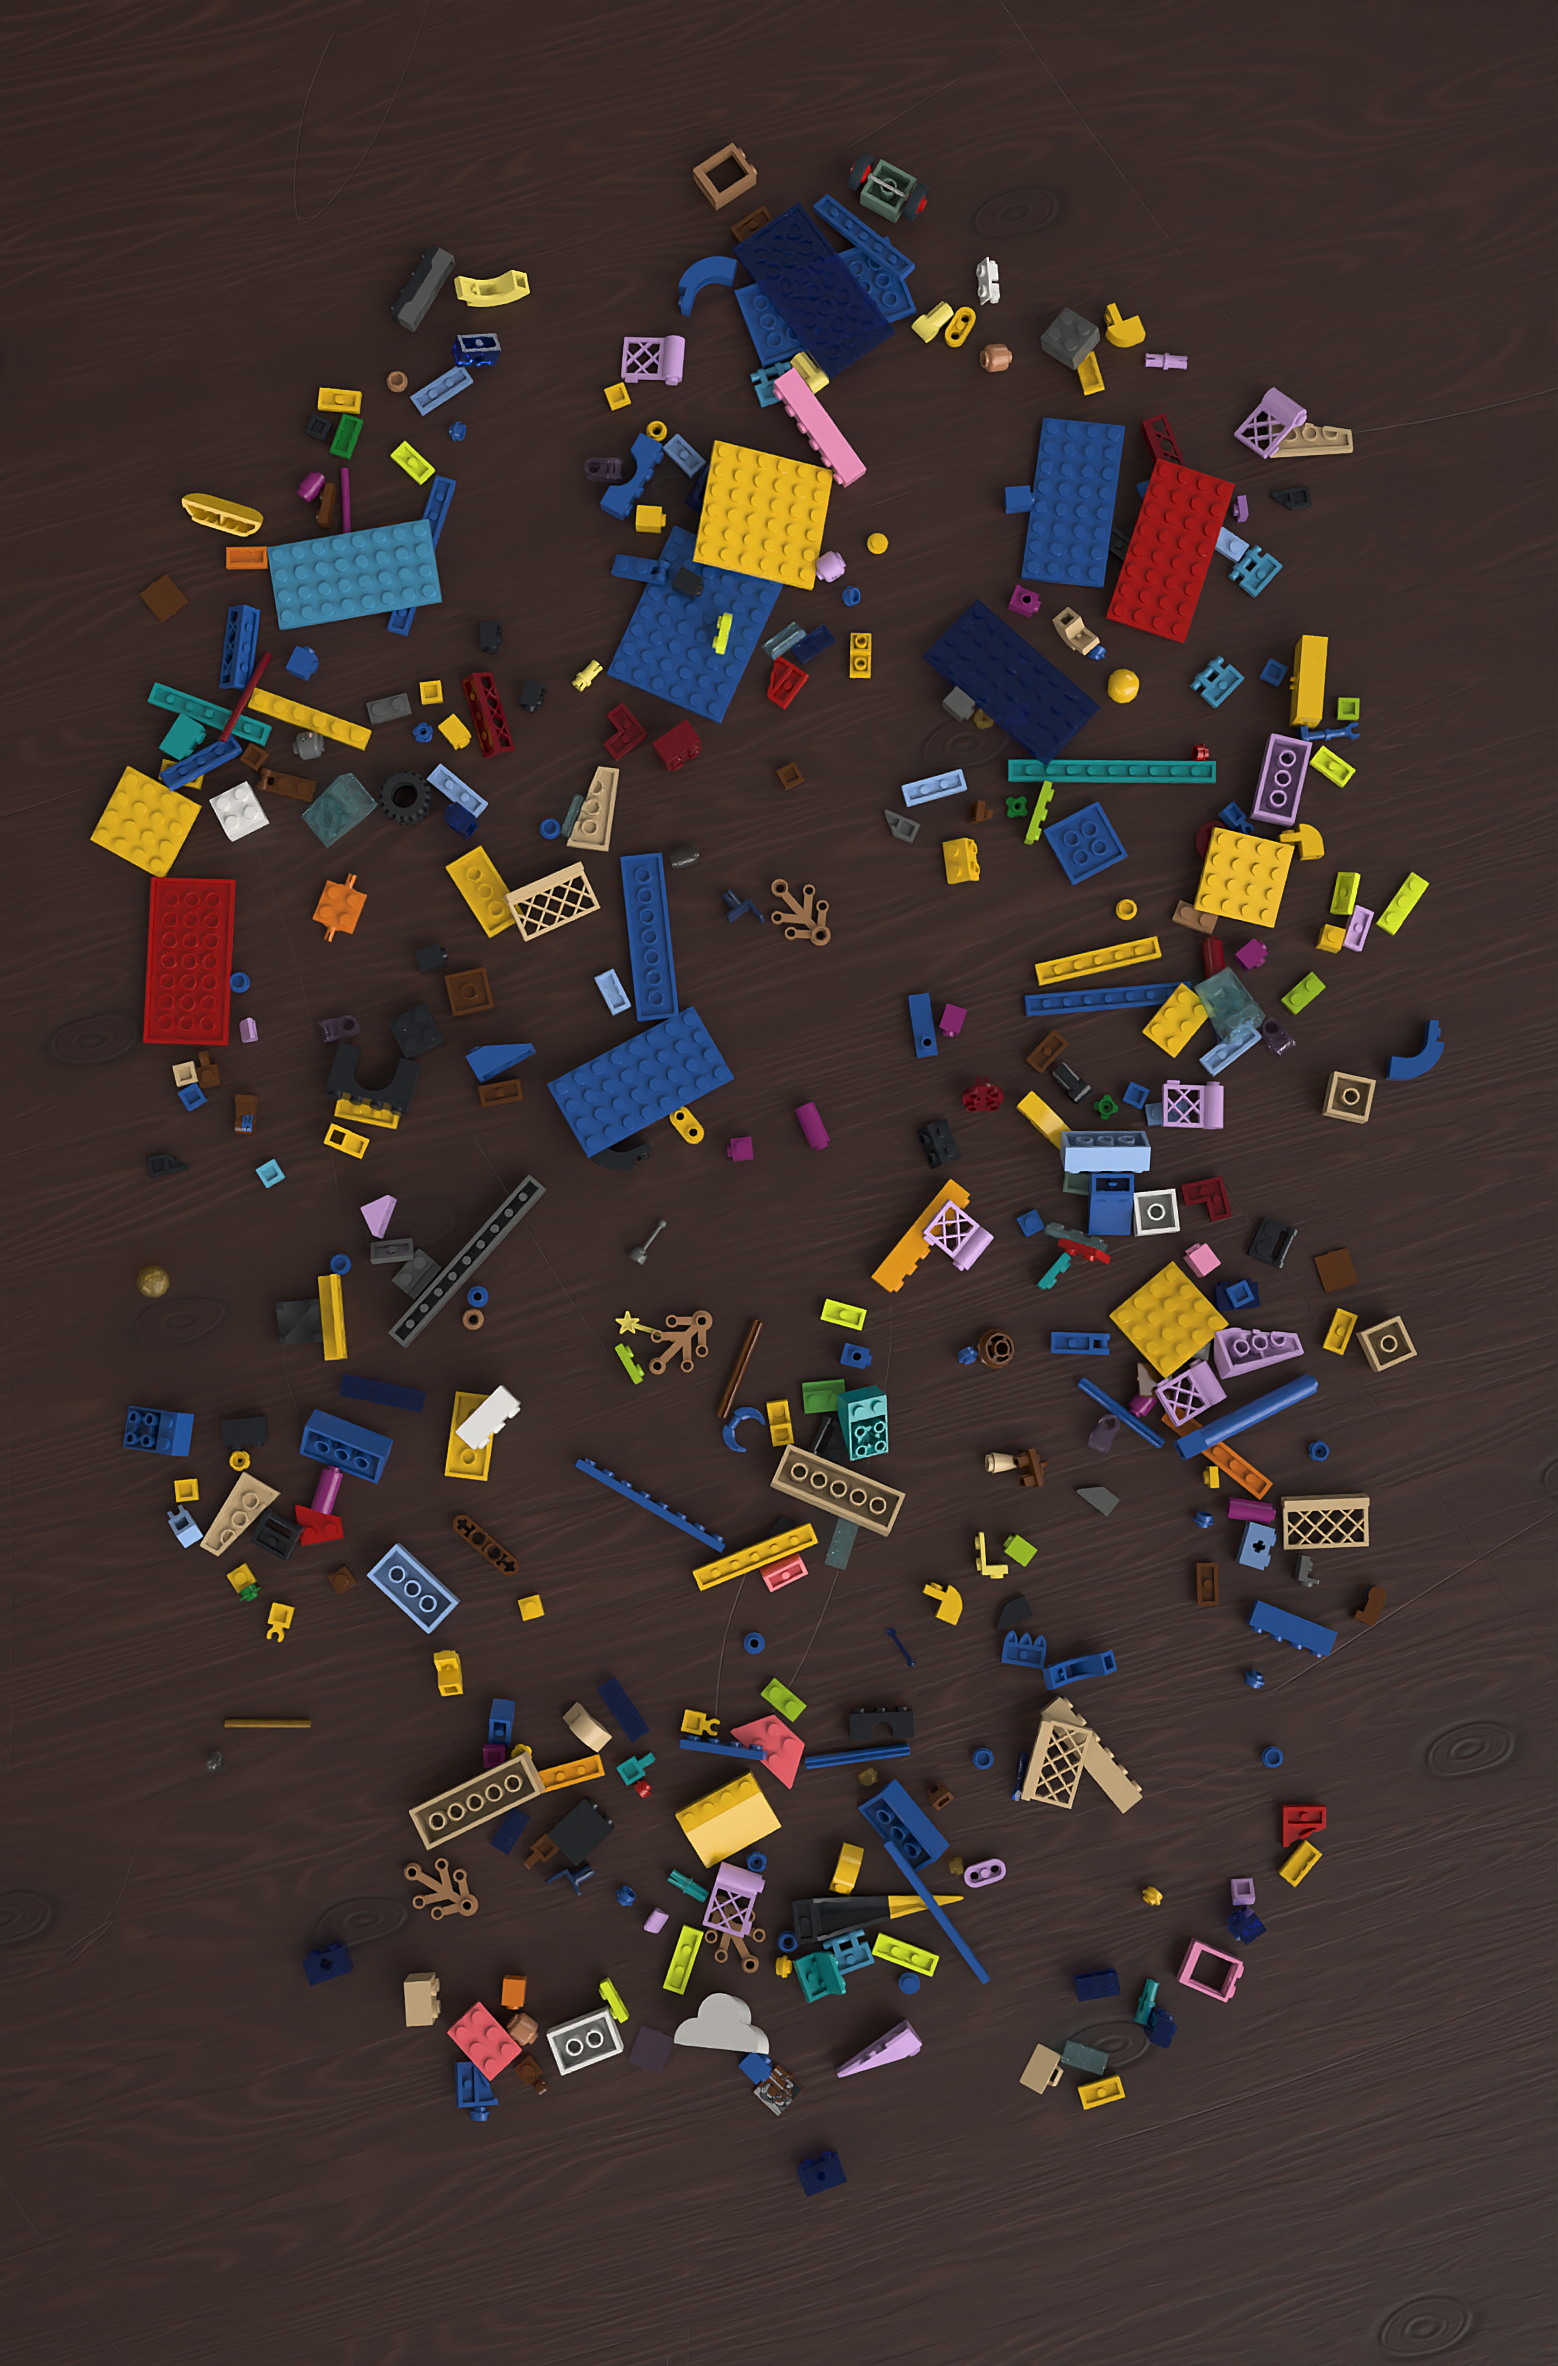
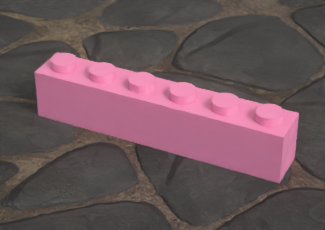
(819, 428)

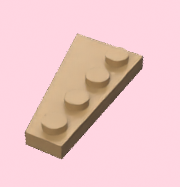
(1312, 440)
(596, 815)
(241, 1508)

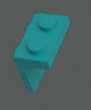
(819, 1975)

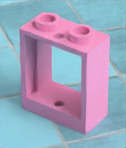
(1188, 1964)

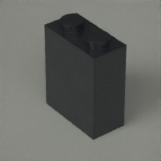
(581, 1830)

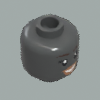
(309, 745)

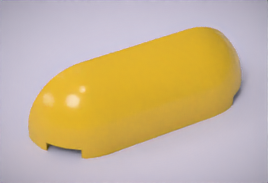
(222, 514)

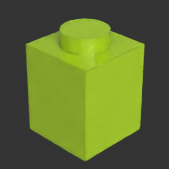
(1019, 1549)

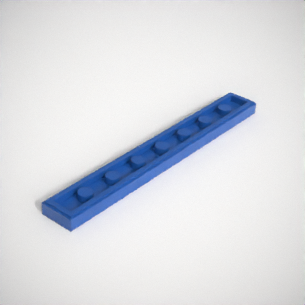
(435, 512)
(1099, 999)
(936, 1910)

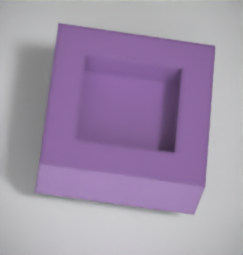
(1240, 508)

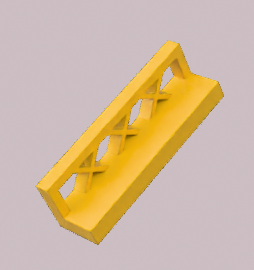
(332, 1317)

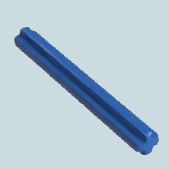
(1120, 1412)
(857, 1756)

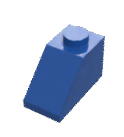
(501, 1722)

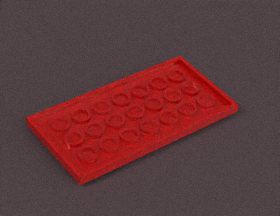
(1170, 551)
(189, 961)

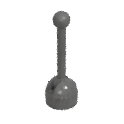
(639, 1254)

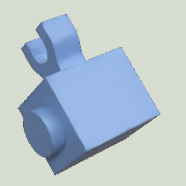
(184, 1527)

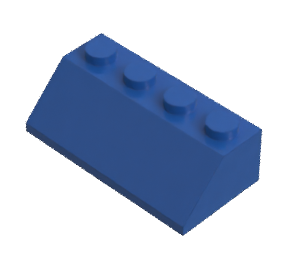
(345, 1446)
(898, 1817)

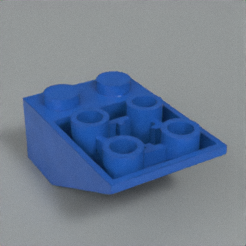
(1110, 1203)
(158, 1431)

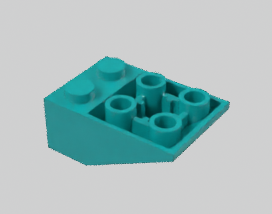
(864, 1421)

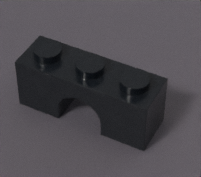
(862, 1722)

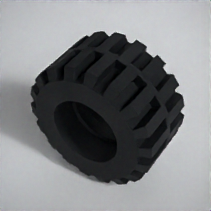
(405, 780)

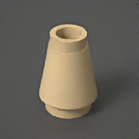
(998, 1462)

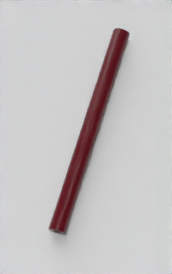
(245, 697)

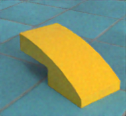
(780, 1422)

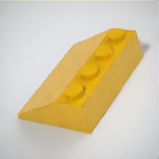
(727, 1819)

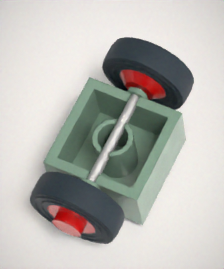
(887, 189)

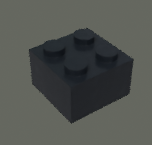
(416, 1032)

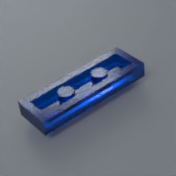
(623, 1709)

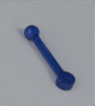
(891, 1632)

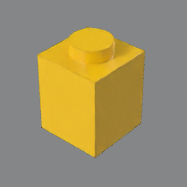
(650, 519)
(455, 732)
(1330, 938)

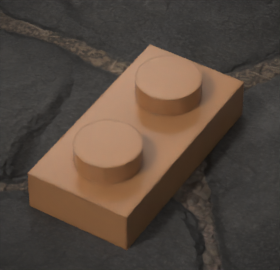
(1194, 919)

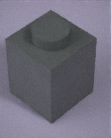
(959, 704)

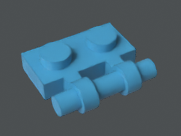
(765, 389)
(1260, 575)
(1222, 686)
(851, 1957)

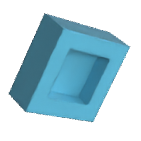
(270, 1173)

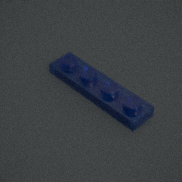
(382, 1393)

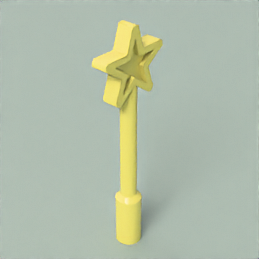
(630, 1323)

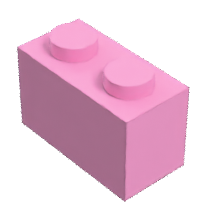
(1201, 1259)

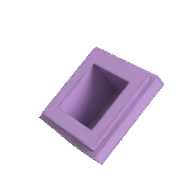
(248, 1030)
(1242, 1891)
(655, 1920)

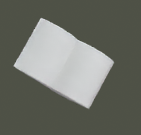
(723, 2024)

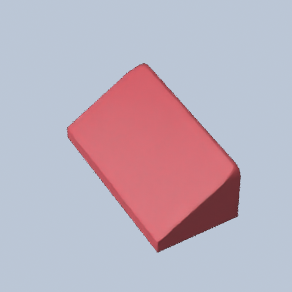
(783, 1571)

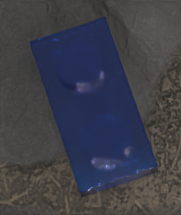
(813, 644)
(510, 1830)

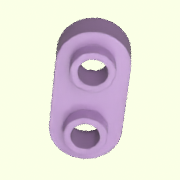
(984, 1872)

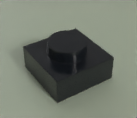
(318, 427)

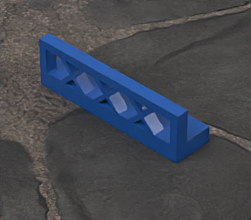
(242, 647)

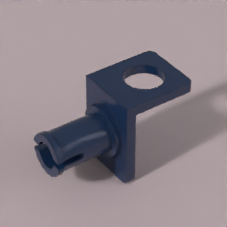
(738, 907)
(575, 1878)

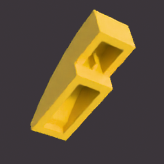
(1043, 1118)

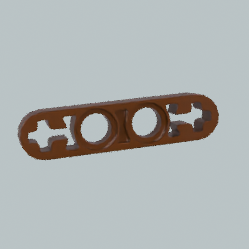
(487, 1543)

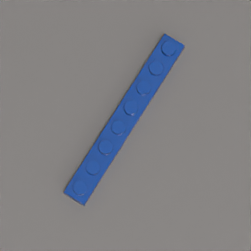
(658, 1508)

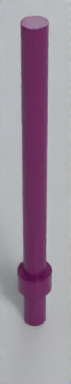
(345, 499)

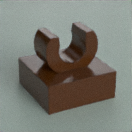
(978, 813)
(940, 1797)

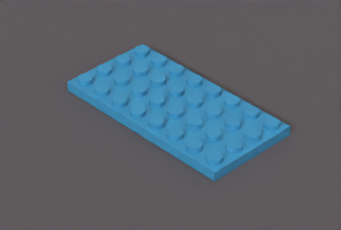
(354, 574)

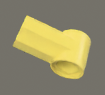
(929, 325)
(812, 376)

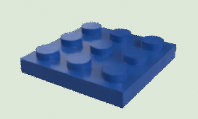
(1085, 843)

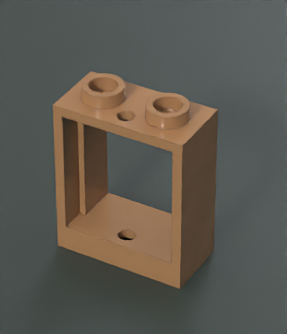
(720, 199)

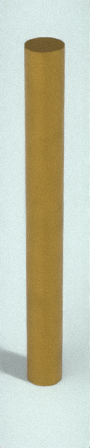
(267, 1723)

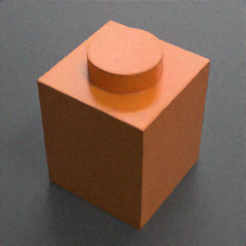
(514, 1991)

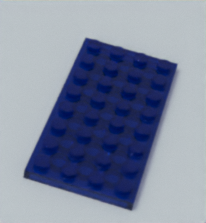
(813, 291)
(1011, 682)

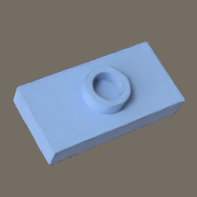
(612, 992)

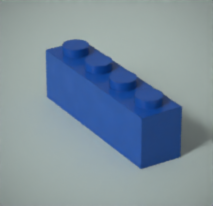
(1292, 1628)

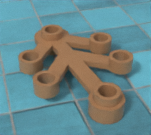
(803, 915)
(682, 1339)
(444, 1890)
(746, 1956)

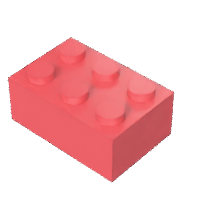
(484, 2040)

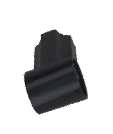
(1074, 1087)

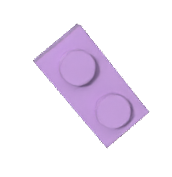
(1357, 928)

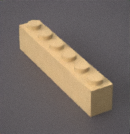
(1097, 1760)

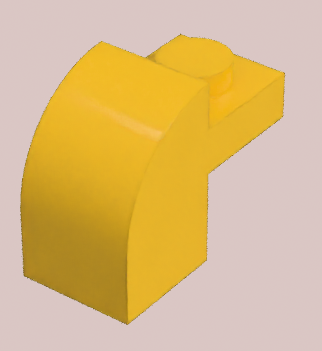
(1121, 332)
(1308, 840)
(346, 1141)
(950, 1604)
(449, 1672)
(846, 1869)

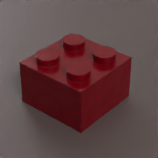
(677, 746)

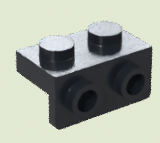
(938, 1144)

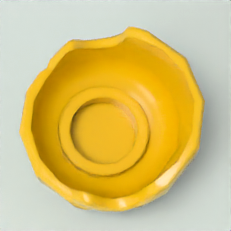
(1123, 685)

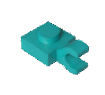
(633, 1768)

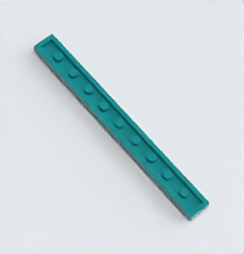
(1112, 771)

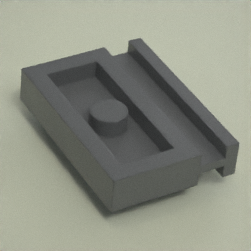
(417, 1274)

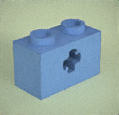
(1252, 1534)

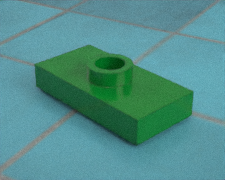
(346, 436)

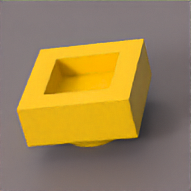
(617, 396)
(431, 692)
(1211, 1477)
(186, 1490)
(241, 1578)
(531, 1607)

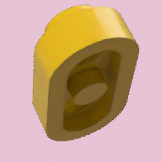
(960, 328)
(687, 1124)

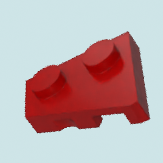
(785, 682)
(1088, 1253)
(318, 1526)
(1301, 1821)

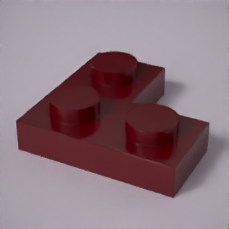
(629, 732)
(1209, 1191)

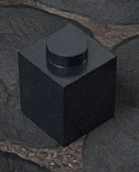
(688, 584)
(431, 958)

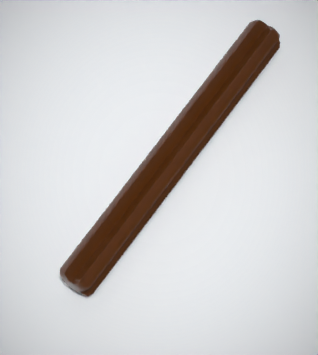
(739, 1368)

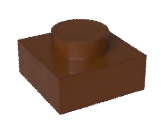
(254, 757)
(790, 776)
(342, 1580)

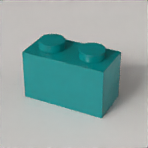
(183, 738)

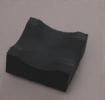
(299, 1322)

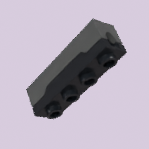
(422, 288)

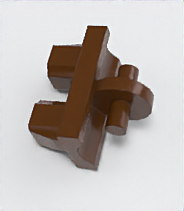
(1032, 1467)

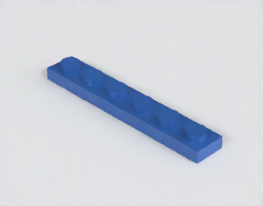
(863, 237)

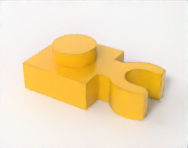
(280, 1617)
(695, 1723)

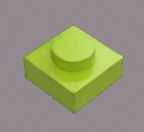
(1348, 709)

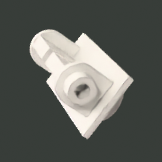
(987, 272)

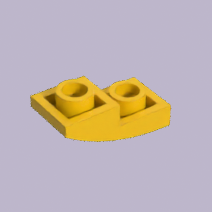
(860, 655)

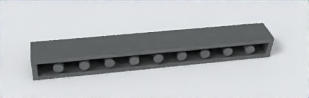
(467, 1261)

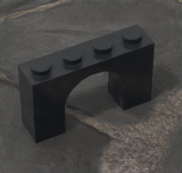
(394, 1098)

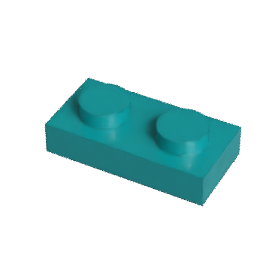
(1060, 1265)

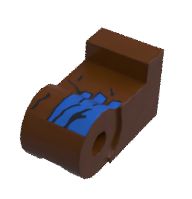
(245, 1113)
(1372, 1605)

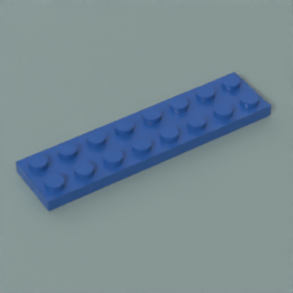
(649, 937)

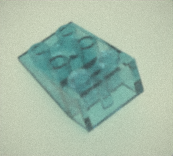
(339, 809)
(1229, 1006)

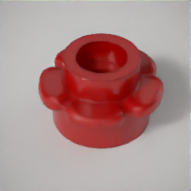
(1200, 752)
(642, 1788)

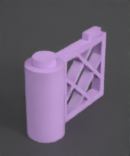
(670, 359)
(1283, 411)
(1209, 1105)
(968, 1247)
(1201, 1381)
(739, 1882)

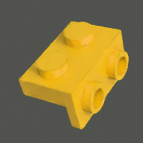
(961, 860)

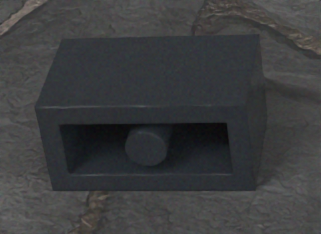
(245, 1431)

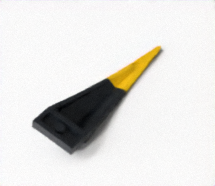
(830, 1916)

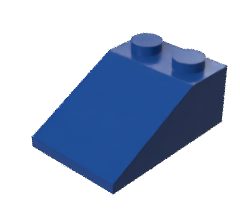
(494, 1059)

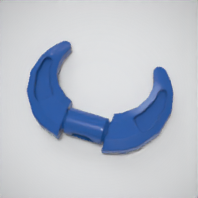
(728, 1431)

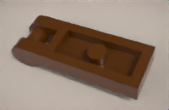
(287, 785)

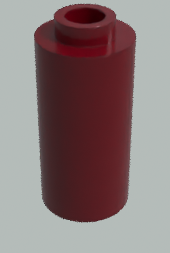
(1213, 956)

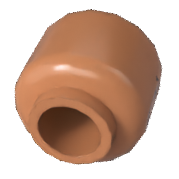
(995, 357)
(522, 2029)

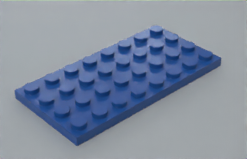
(776, 341)
(1073, 502)
(640, 1082)

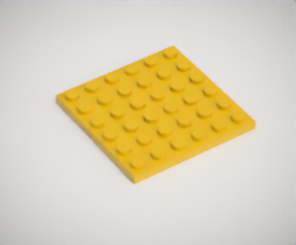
(763, 515)

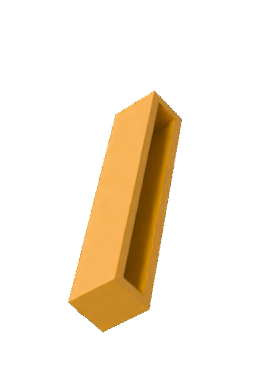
(912, 1245)

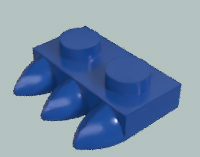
(1024, 1652)

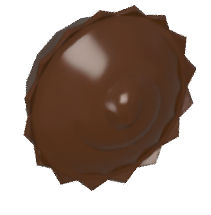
(996, 1348)

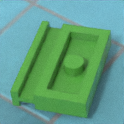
(822, 1395)

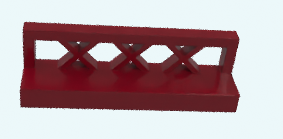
(1153, 444)
(483, 714)

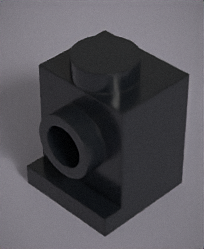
(490, 636)
(533, 696)

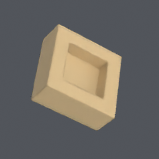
(185, 1074)

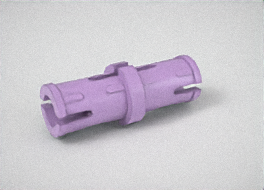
(1165, 361)

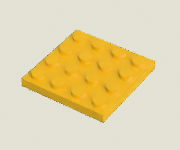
(145, 822)
(1243, 877)
(1168, 1320)

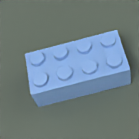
(1105, 1151)
(413, 1588)

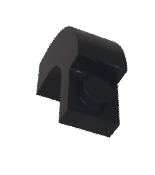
(622, 1160)

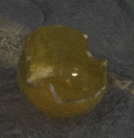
(152, 1281)

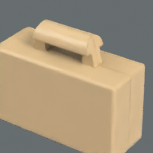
(1040, 2069)

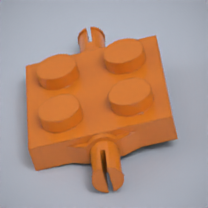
(339, 907)

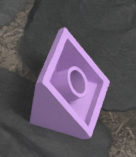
(378, 1214)

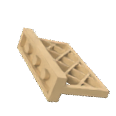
(543, 885)
(1330, 1503)
(1037, 1761)

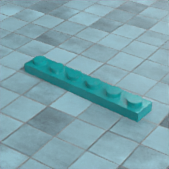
(208, 713)

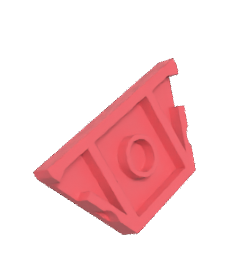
(782, 1745)

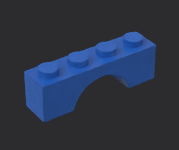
(619, 499)

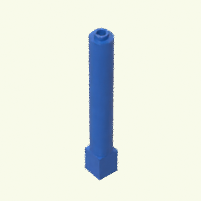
(1245, 1416)

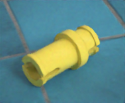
(584, 679)

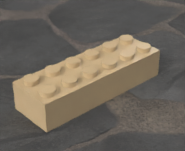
(837, 1490)
(477, 1800)

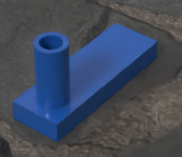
(922, 1025)

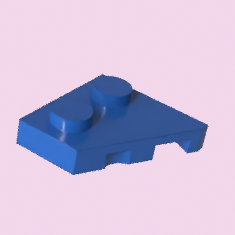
(472, 2086)

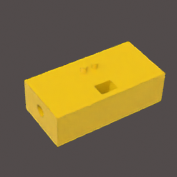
(1308, 681)

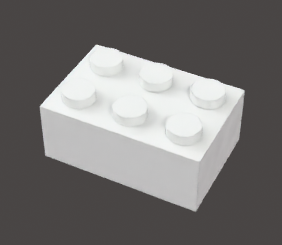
(489, 1418)
(585, 2040)

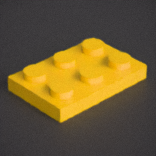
(1176, 1020)

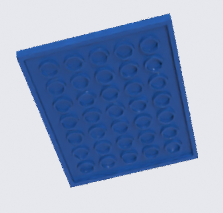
(672, 637)

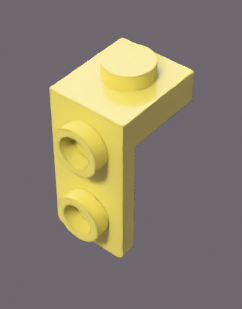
(994, 1571)

